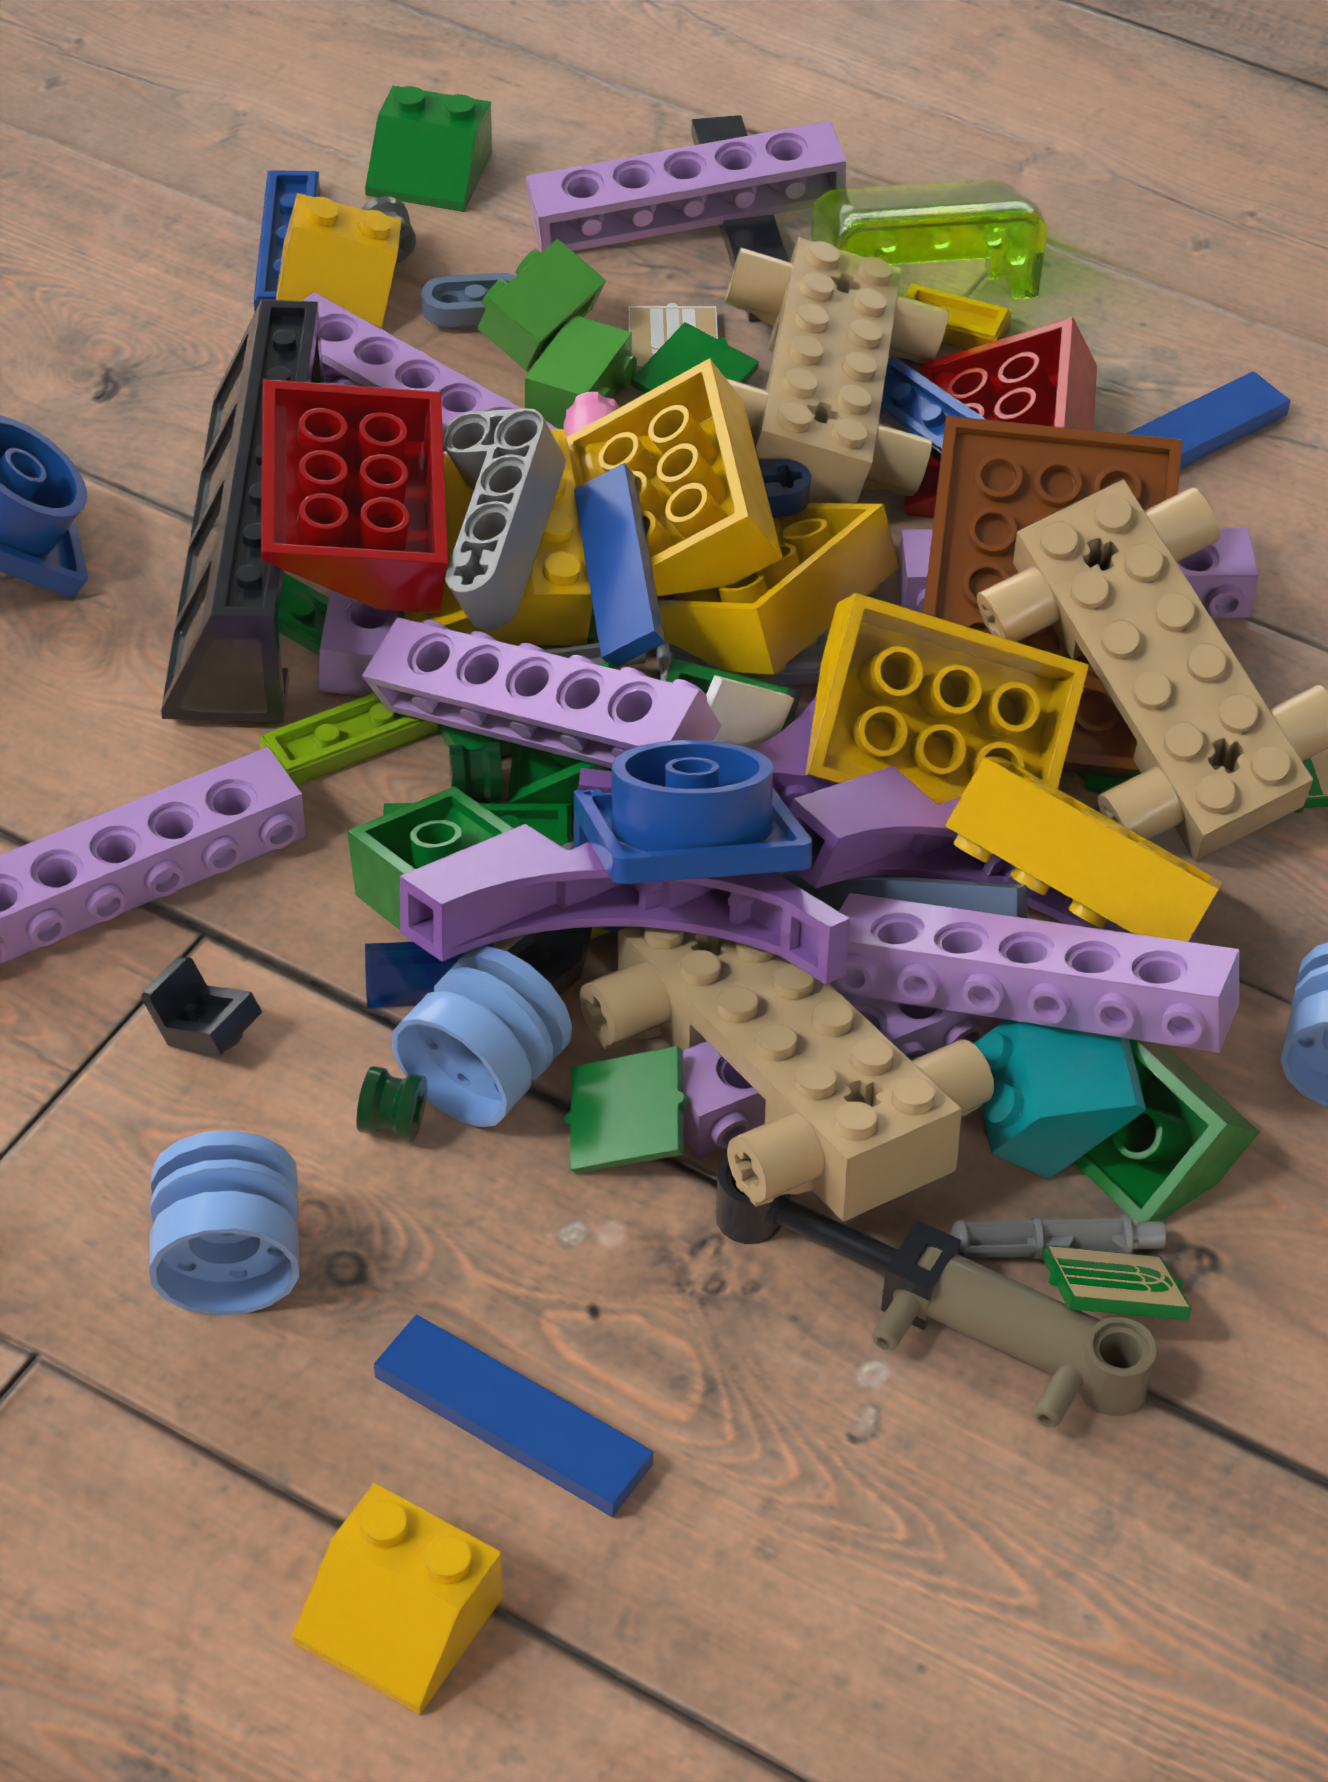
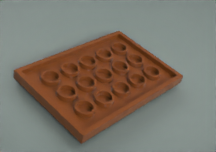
(1011, 476)

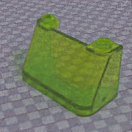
(939, 225)

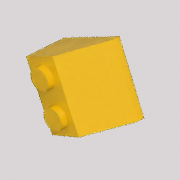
(339, 255)
(399, 1598)

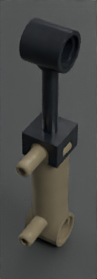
(934, 1282)

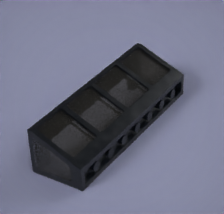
(229, 602)

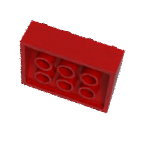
(1023, 378)
(356, 491)

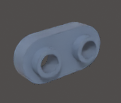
(458, 298)

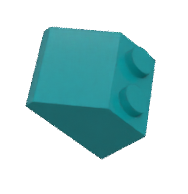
(1056, 1093)

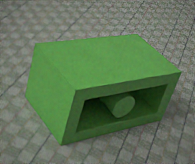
(539, 301)
(578, 361)

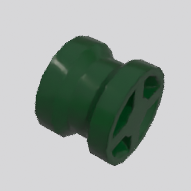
(477, 771)
(391, 1103)

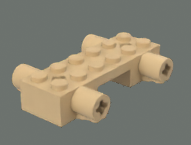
(831, 346)
(1161, 666)
(838, 1094)

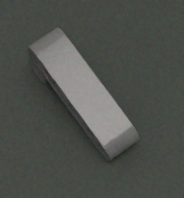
(515, 478)

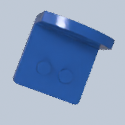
(39, 511)
(690, 816)

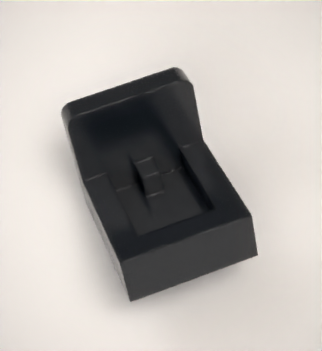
(555, 954)
(198, 1014)

